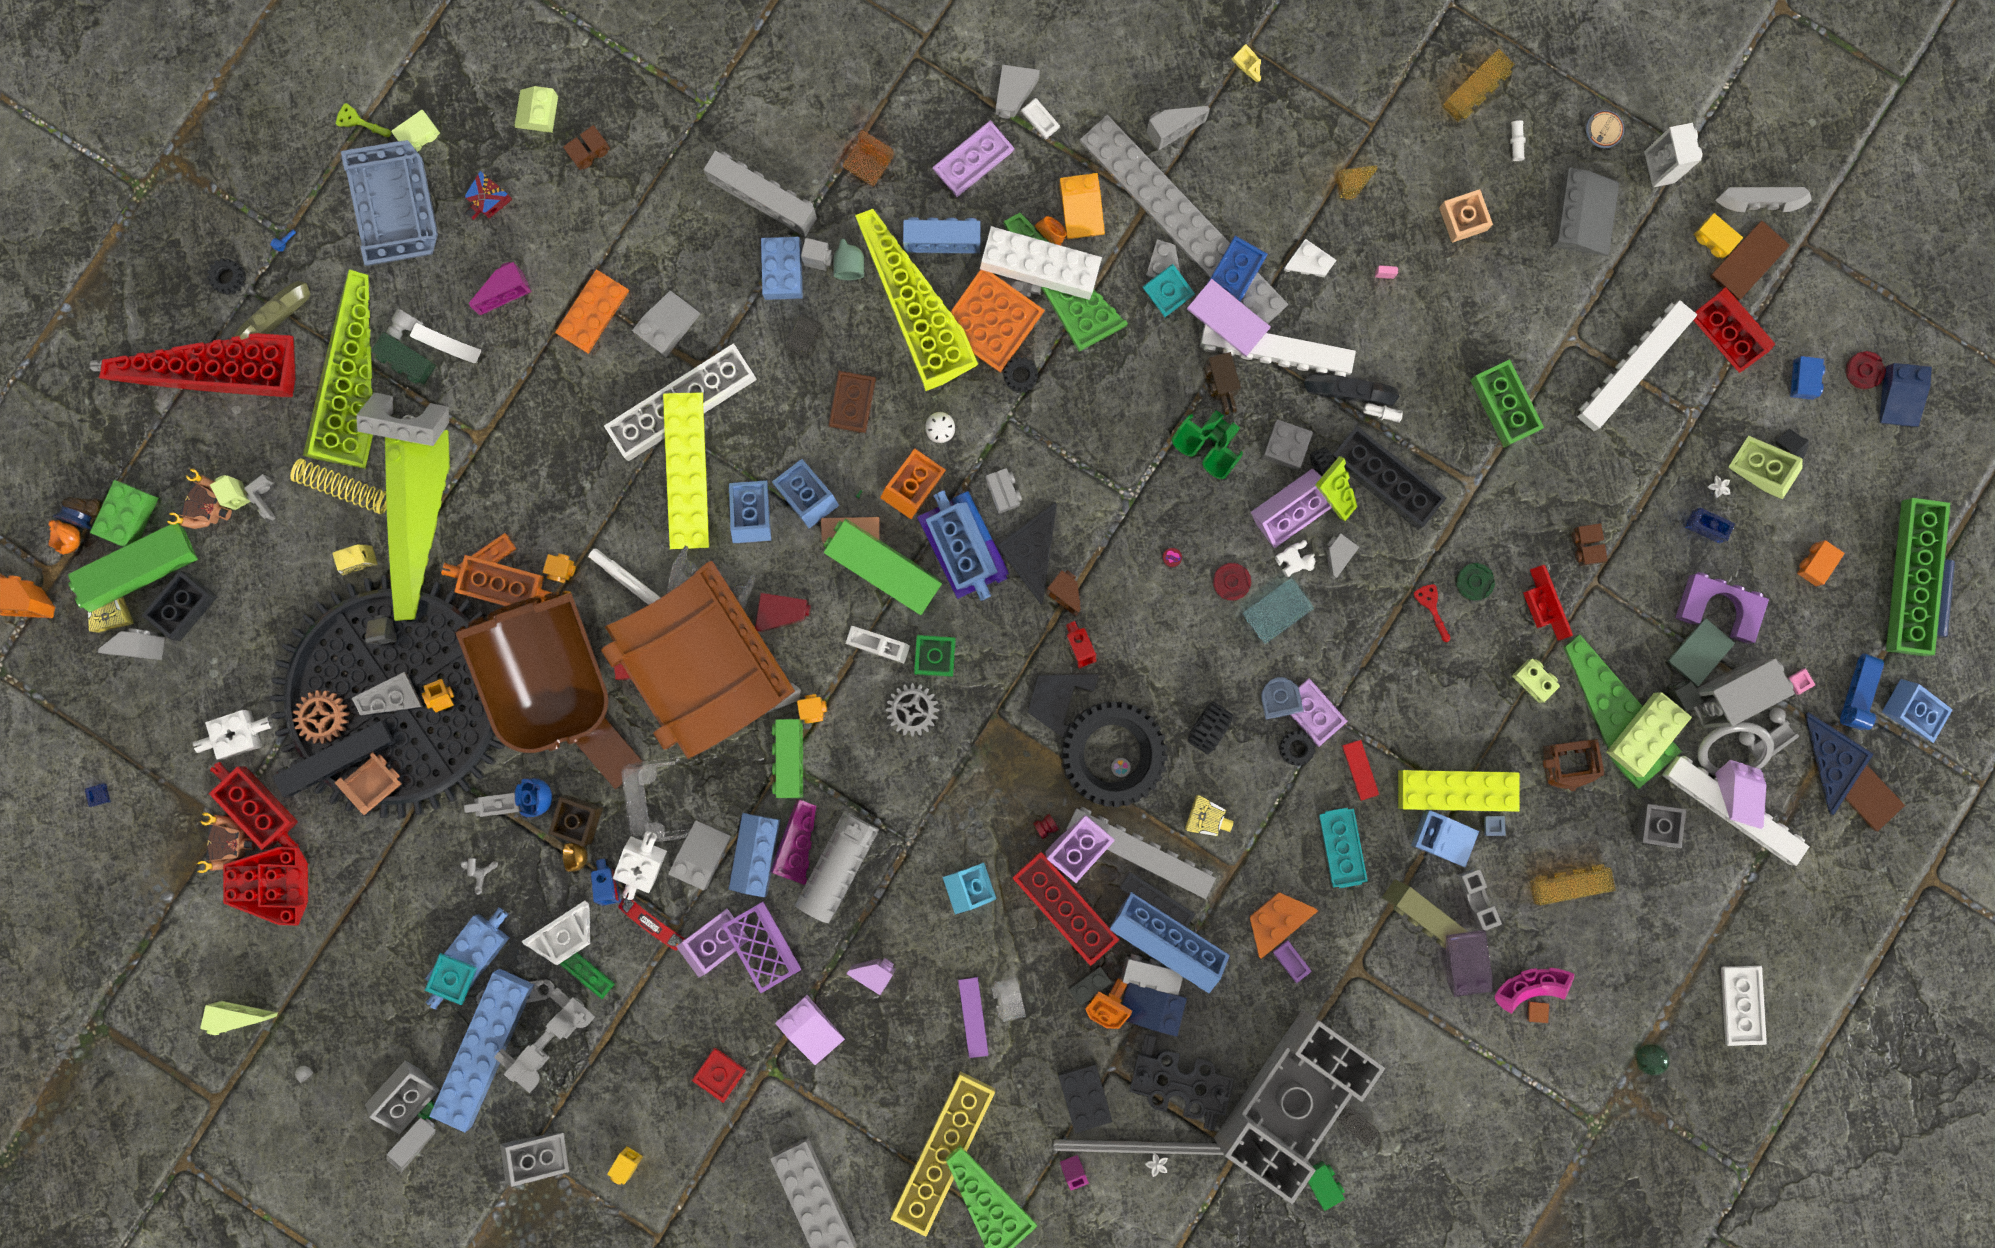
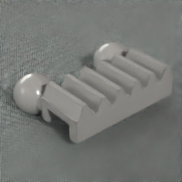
(1781, 735)

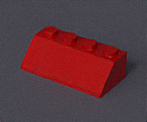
(1733, 330)

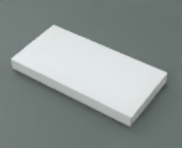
(1743, 1005)

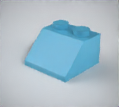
(969, 888)

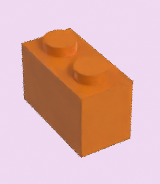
(1820, 563)

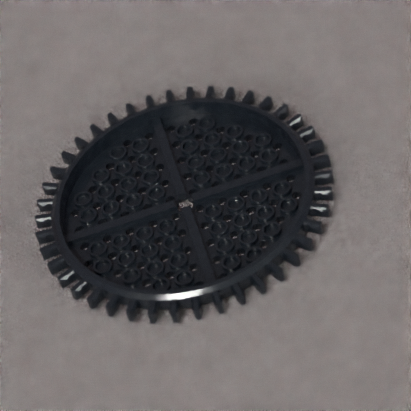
(304, 678)

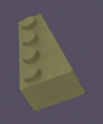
(1421, 912)

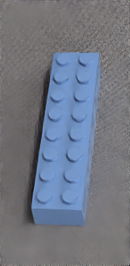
(475, 1061)

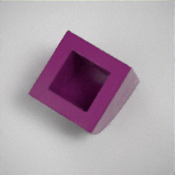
(1074, 1172)

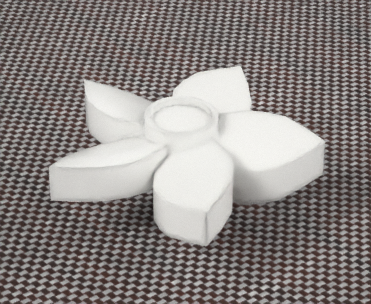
(1720, 487)
(1157, 1164)

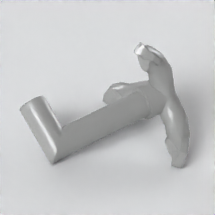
(476, 872)

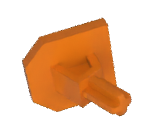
(1107, 1008)

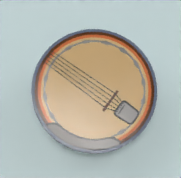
(1605, 129)

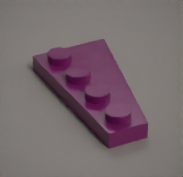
(794, 848)

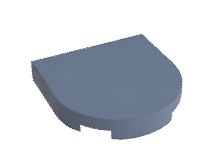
(1281, 698)

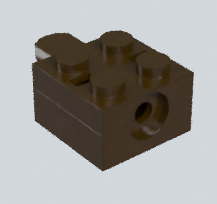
(1222, 380)

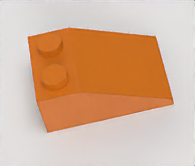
(912, 483)

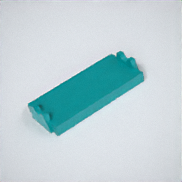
(1342, 847)

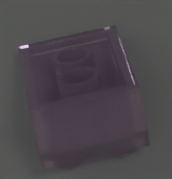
(1468, 963)

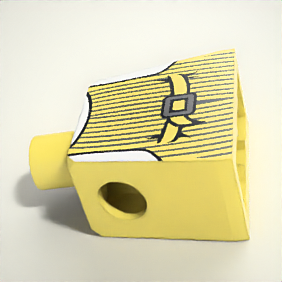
(352, 558)
(110, 616)
(1207, 818)

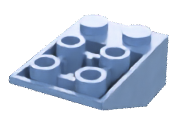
(1444, 838)

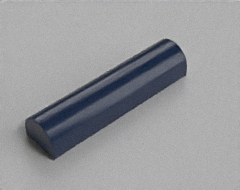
(1946, 595)

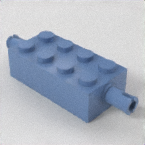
(961, 545)
(476, 945)

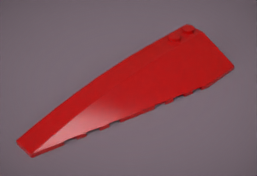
(246, 366)

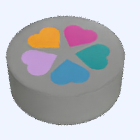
(1120, 767)

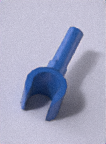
(280, 245)

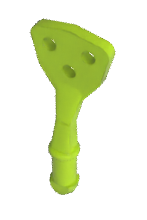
(356, 120)

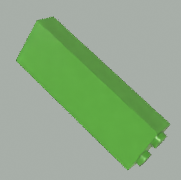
(882, 566)
(132, 567)

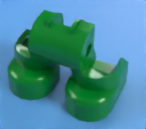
(1220, 459)

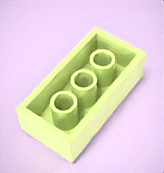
(1648, 734)

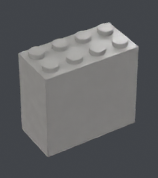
(1742, 693)

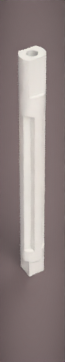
(624, 577)

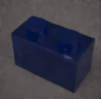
(1710, 525)

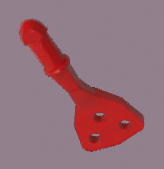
(1431, 605)

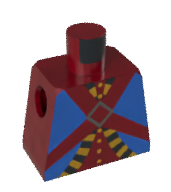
(485, 197)

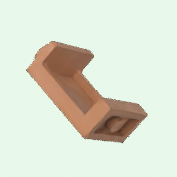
(369, 784)

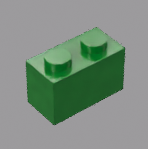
(1324, 1187)

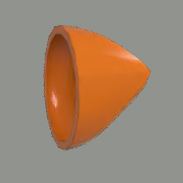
(1051, 230)

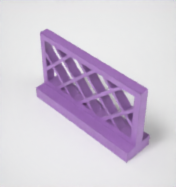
(777, 939)

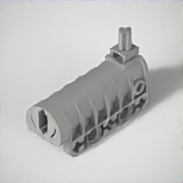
(836, 867)

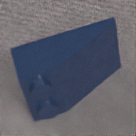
(1904, 394)
(1154, 1009)

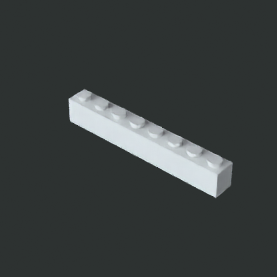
(1288, 352)
(1637, 365)
(1707, 791)

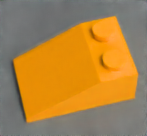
(1082, 206)

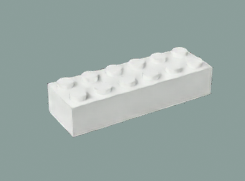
(1040, 263)

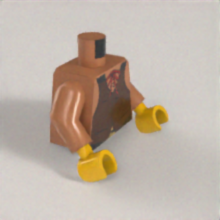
(200, 505)
(225, 842)

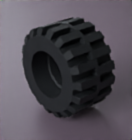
(1210, 728)

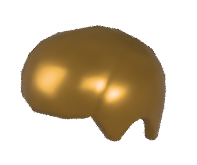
(574, 857)

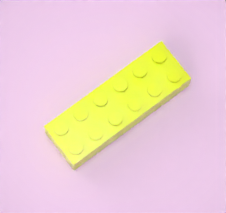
(1458, 790)

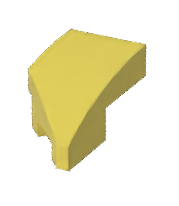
(1248, 62)

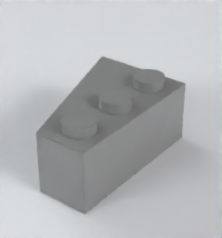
(1150, 975)

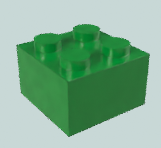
(935, 656)

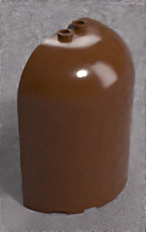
(535, 673)

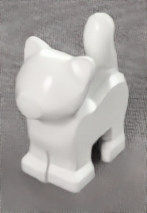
(1293, 560)

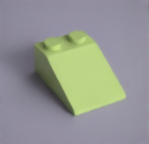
(1766, 466)
(227, 1016)

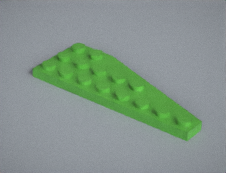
(1610, 703)

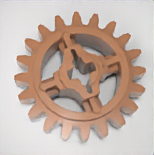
(322, 724)

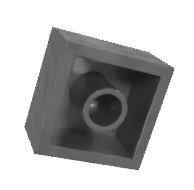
(1287, 445)
(1660, 825)

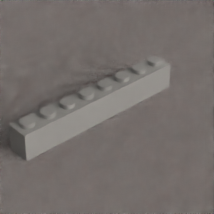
(1151, 857)

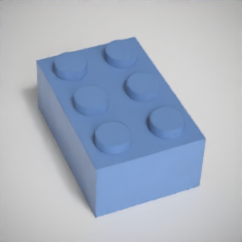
(781, 268)

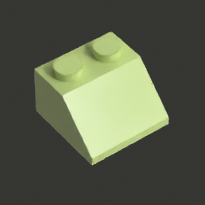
(536, 109)

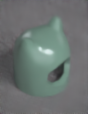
(848, 262)

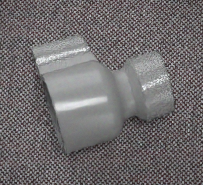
(401, 321)

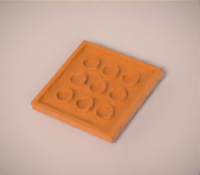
(995, 318)

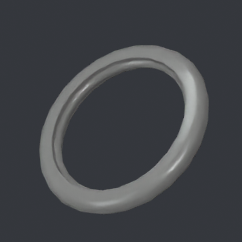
(1742, 726)

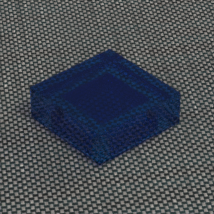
(97, 795)

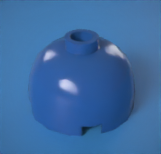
(533, 797)

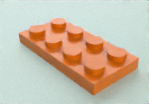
(592, 311)

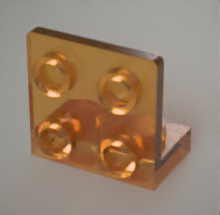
(868, 158)

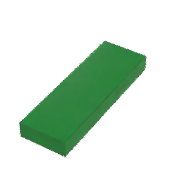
(588, 975)

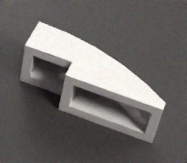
(877, 644)

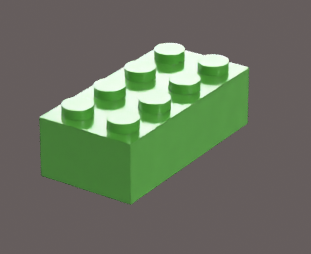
(1506, 403)
(788, 758)

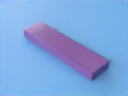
(973, 1017)

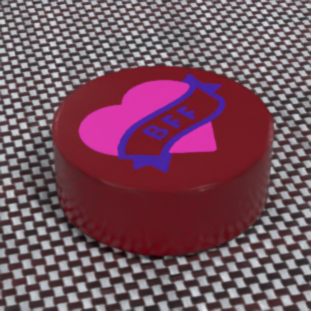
(1172, 557)

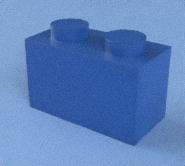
(1807, 377)

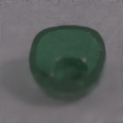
(1653, 1060)

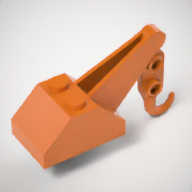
(23, 599)

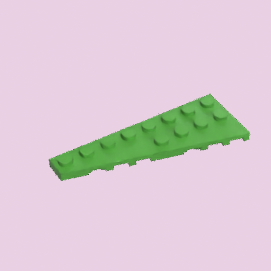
(1082, 318)

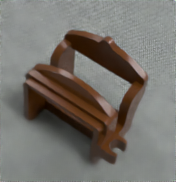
(1578, 779)

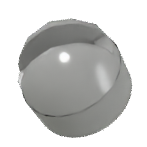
(303, 1073)

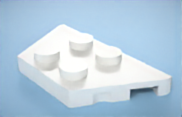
(563, 936)

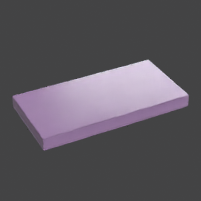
(973, 158)
(1228, 318)

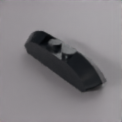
(1351, 389)

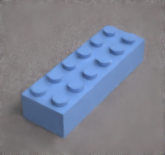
(1170, 942)

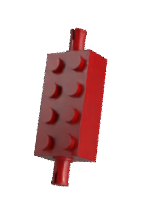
(253, 807)

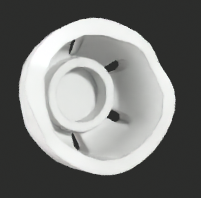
(940, 427)

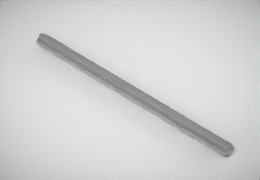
(1137, 1147)

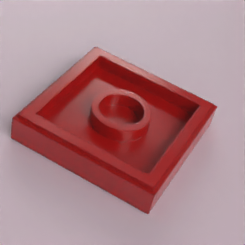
(719, 1075)

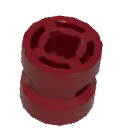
(1046, 826)

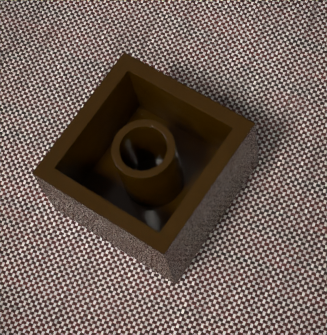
(575, 820)

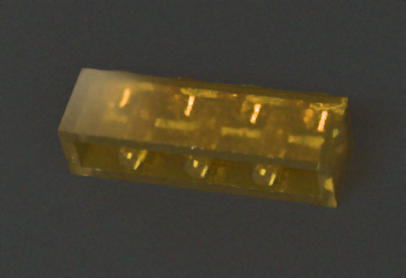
(1475, 88)
(1572, 885)

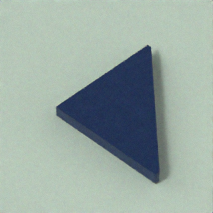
(1837, 759)

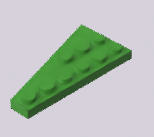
(994, 1212)

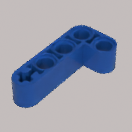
(1861, 693)

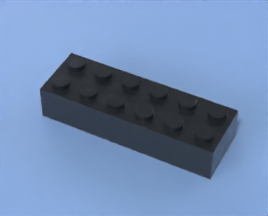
(1389, 478)

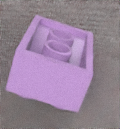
(1743, 793)
(1079, 848)
(710, 944)
(810, 1030)

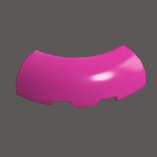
(1532, 984)

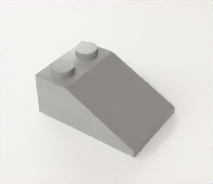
(1174, 123)
(666, 323)
(700, 855)
(534, 1158)

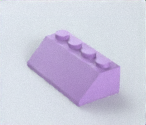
(1291, 509)

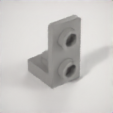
(260, 486)

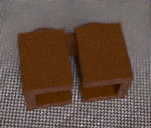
(595, 143)
(1587, 535)

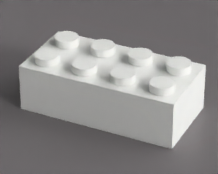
(1673, 154)

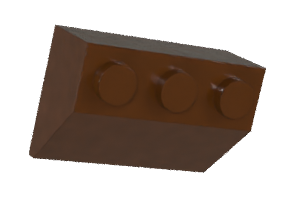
(1065, 592)

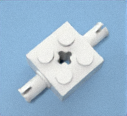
(229, 745)
(639, 865)

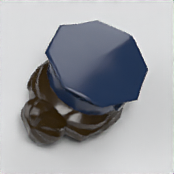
(78, 511)

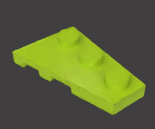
(1336, 489)

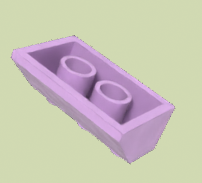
(873, 973)

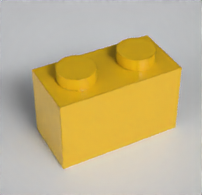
(1717, 236)
(624, 1166)

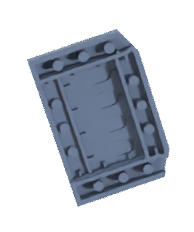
(391, 202)

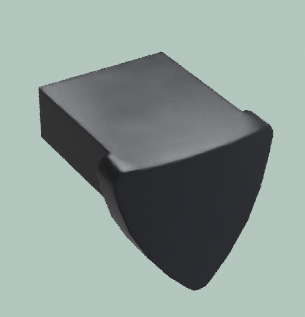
(1793, 443)

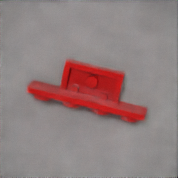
(1546, 605)

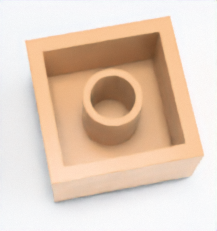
(1465, 216)

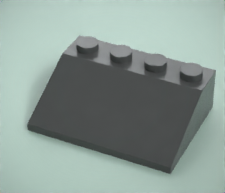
(1585, 212)

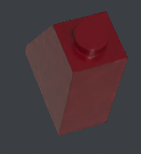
(780, 611)

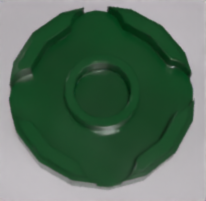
(1475, 581)

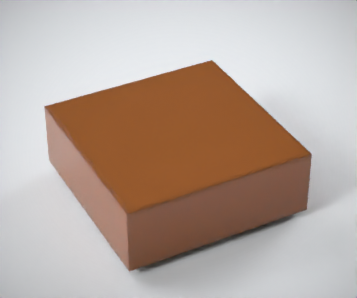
(1538, 1012)

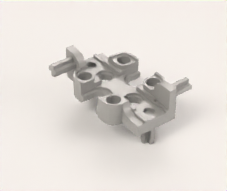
(533, 1057)

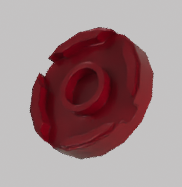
(1865, 370)
(1232, 581)

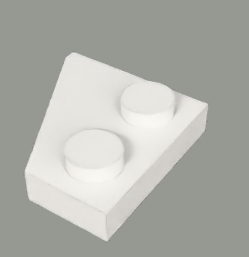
(1310, 260)

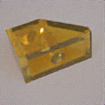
(1352, 181)

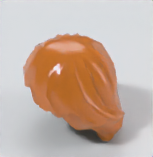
(63, 537)

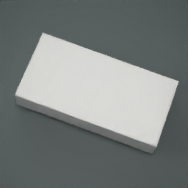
(1040, 118)

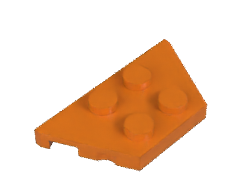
(1277, 921)

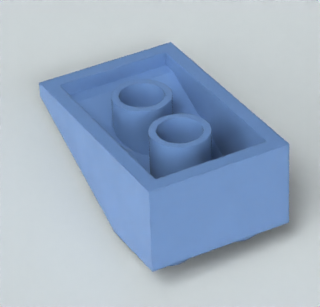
(805, 493)
(749, 512)
(1917, 710)

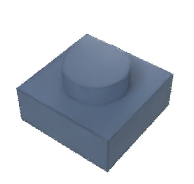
(1494, 826)

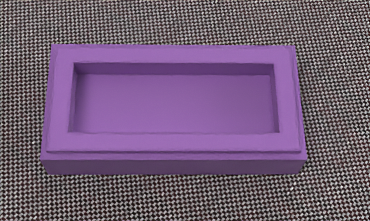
(1291, 961)

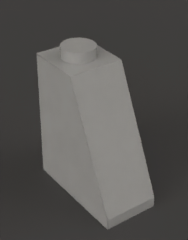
(1014, 89)
(411, 1144)

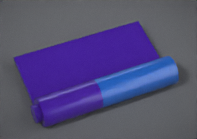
(1002, 571)

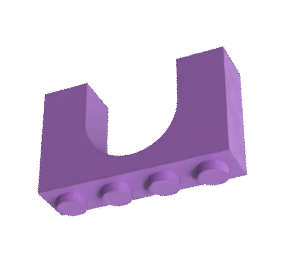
(1748, 606)

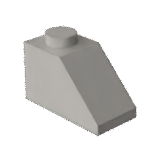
(1339, 554)

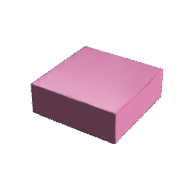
(1386, 272)
(1801, 681)

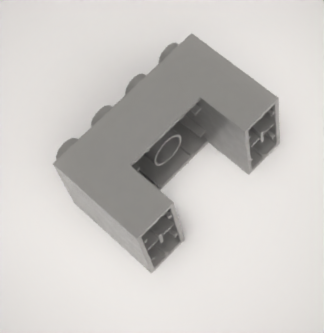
(1295, 1104)

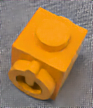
(559, 568)
(438, 695)
(811, 709)

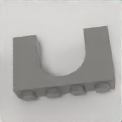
(377, 420)

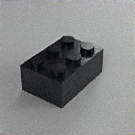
(179, 606)
(1084, 1097)

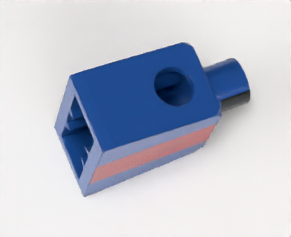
(607, 891)

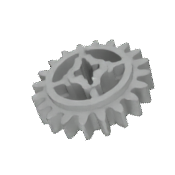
(896, 704)

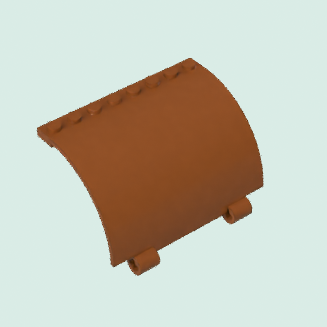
(698, 663)

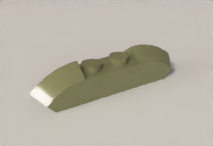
(275, 310)

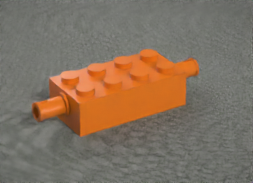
(494, 581)

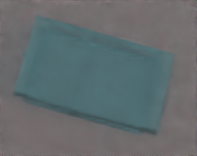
(1278, 610)

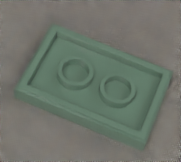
(1701, 652)

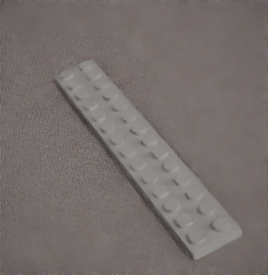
(1172, 210)

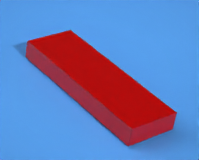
(1360, 770)

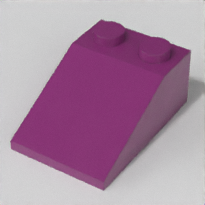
(502, 287)

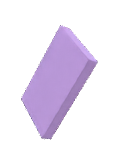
(1320, 716)

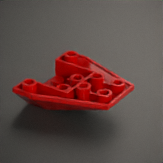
(269, 885)

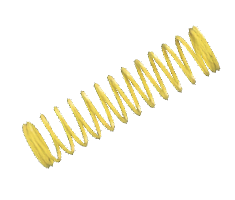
(303, 470)

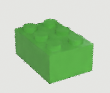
(124, 514)

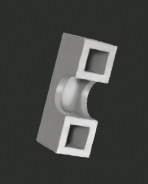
(1479, 904)

